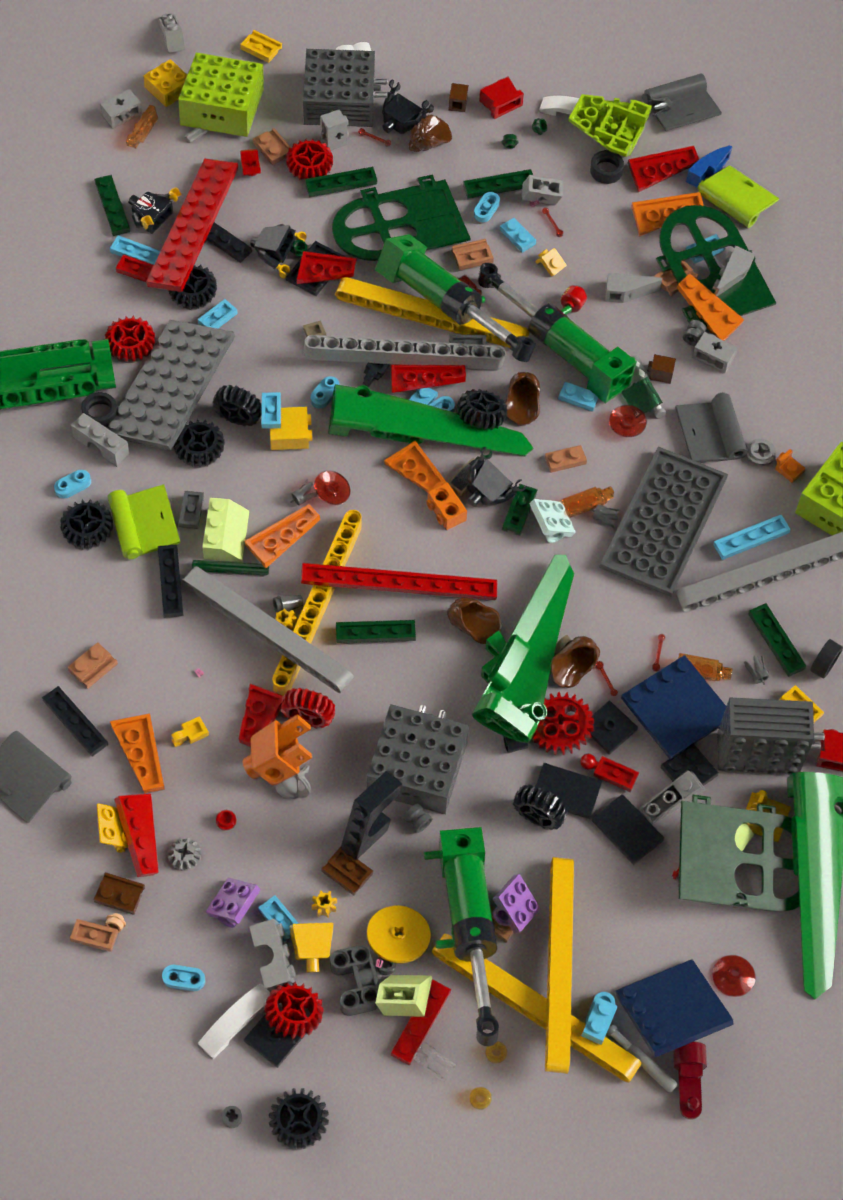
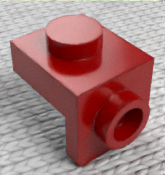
(250, 162)

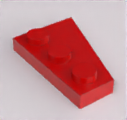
(324, 267)
(260, 711)

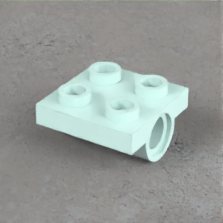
(552, 519)

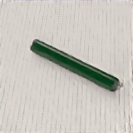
(231, 567)

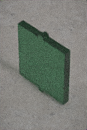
(642, 395)

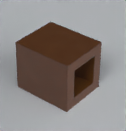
(458, 97)
(661, 368)

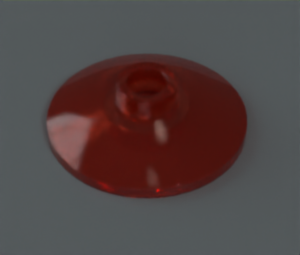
(627, 415)
(336, 483)
(730, 984)

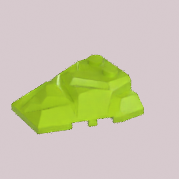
(611, 123)

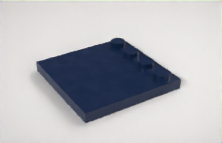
(676, 707)
(674, 1008)

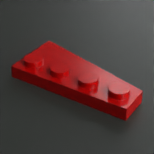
(660, 166)
(425, 376)
(139, 830)

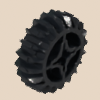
(201, 290)
(237, 405)
(482, 409)
(197, 448)
(94, 530)
(540, 807)
(292, 1125)

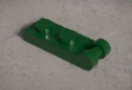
(519, 510)

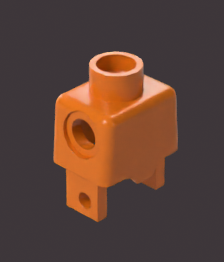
(277, 752)

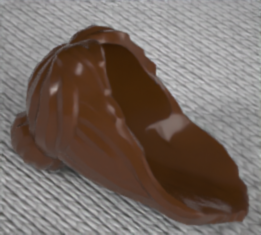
(429, 134)
(523, 398)
(474, 619)
(574, 661)

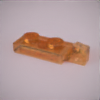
(143, 127)
(586, 500)
(709, 668)

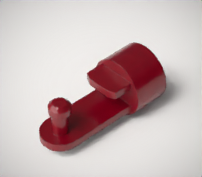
(690, 1062)

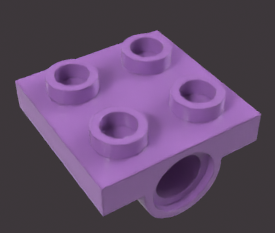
(233, 901)
(515, 905)

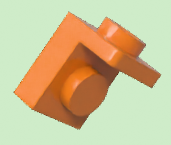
(789, 466)

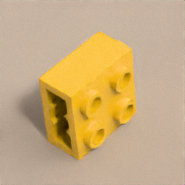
(165, 82)
(293, 430)

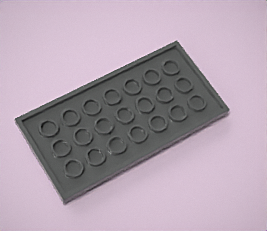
(170, 384)
(664, 521)

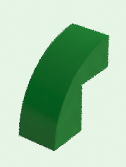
(494, 646)

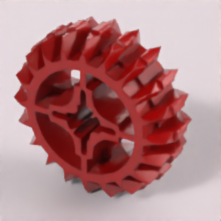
(309, 159)
(130, 332)
(309, 705)
(293, 1018)

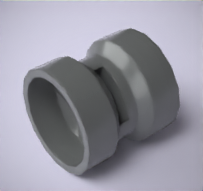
(694, 332)
(418, 818)

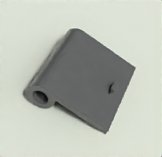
(689, 104)
(712, 430)
(28, 775)

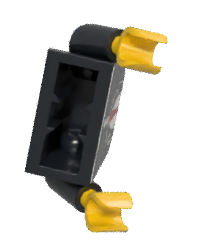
(152, 209)
(275, 245)

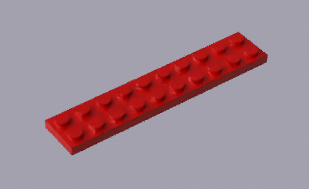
(192, 225)

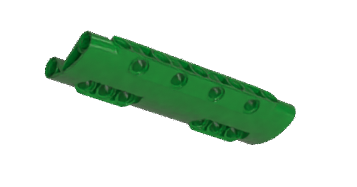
(26, 385)

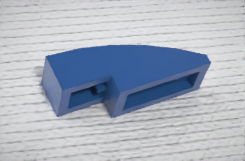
(708, 165)

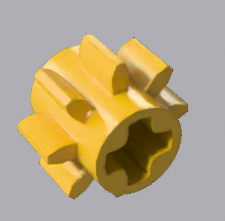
(287, 618)
(321, 899)

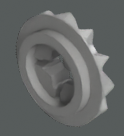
(766, 447)
(188, 861)

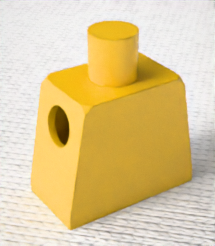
(311, 943)

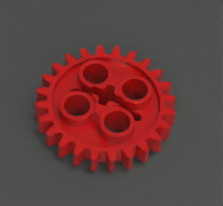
(562, 739)

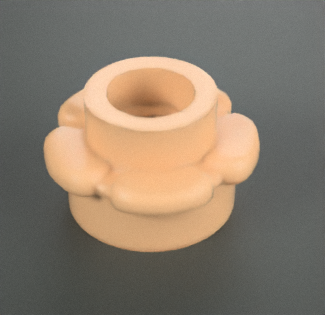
(115, 921)

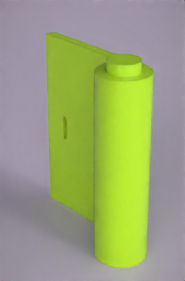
(737, 195)
(140, 520)

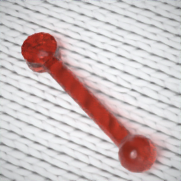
(361, 131)
(559, 233)
(599, 665)
(655, 667)

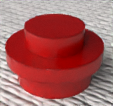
(226, 820)

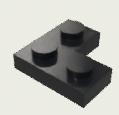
(690, 760)

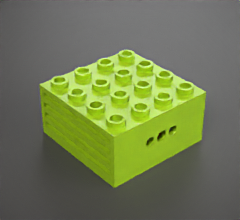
(221, 94)
(823, 497)

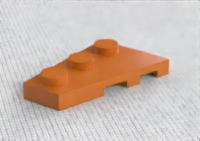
(416, 467)

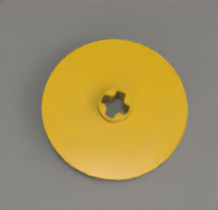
(403, 947)

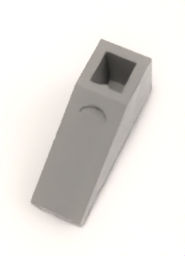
(171, 32)
(735, 270)
(625, 288)
(670, 798)

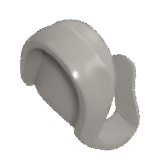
(290, 787)

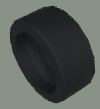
(603, 176)
(100, 398)
(826, 658)

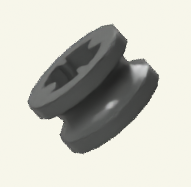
(388, 971)
(227, 1110)

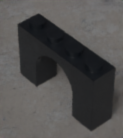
(366, 819)

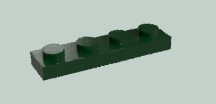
(341, 181)
(496, 183)
(112, 205)
(375, 631)
(777, 640)

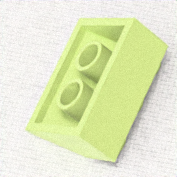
(225, 531)

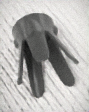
(662, 104)
(300, 496)
(605, 514)
(761, 674)

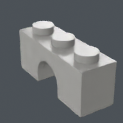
(110, 444)
(269, 935)

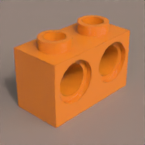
(450, 504)

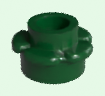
(539, 126)
(510, 141)
(298, 248)

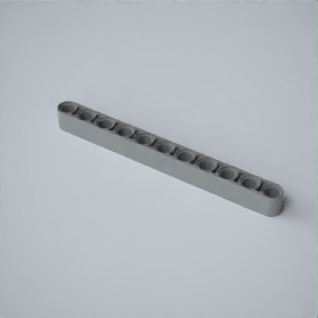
(403, 352)
(761, 573)
(268, 629)

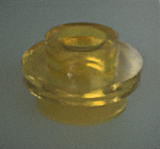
(497, 1046)
(480, 1091)

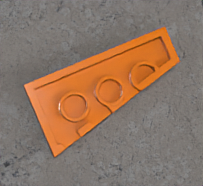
(652, 213)
(715, 313)
(280, 536)
(140, 748)

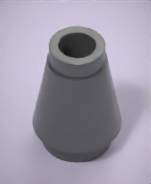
(288, 602)

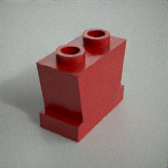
(501, 97)
(831, 751)

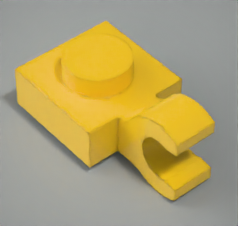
(192, 730)

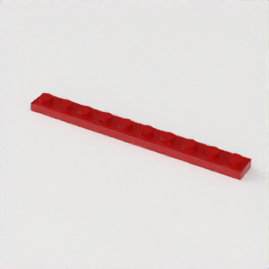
(398, 581)

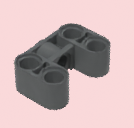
(365, 978)

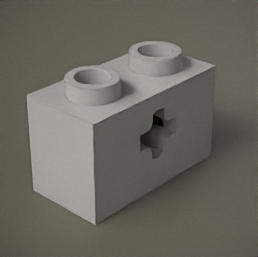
(121, 108)
(334, 129)
(542, 189)
(714, 352)

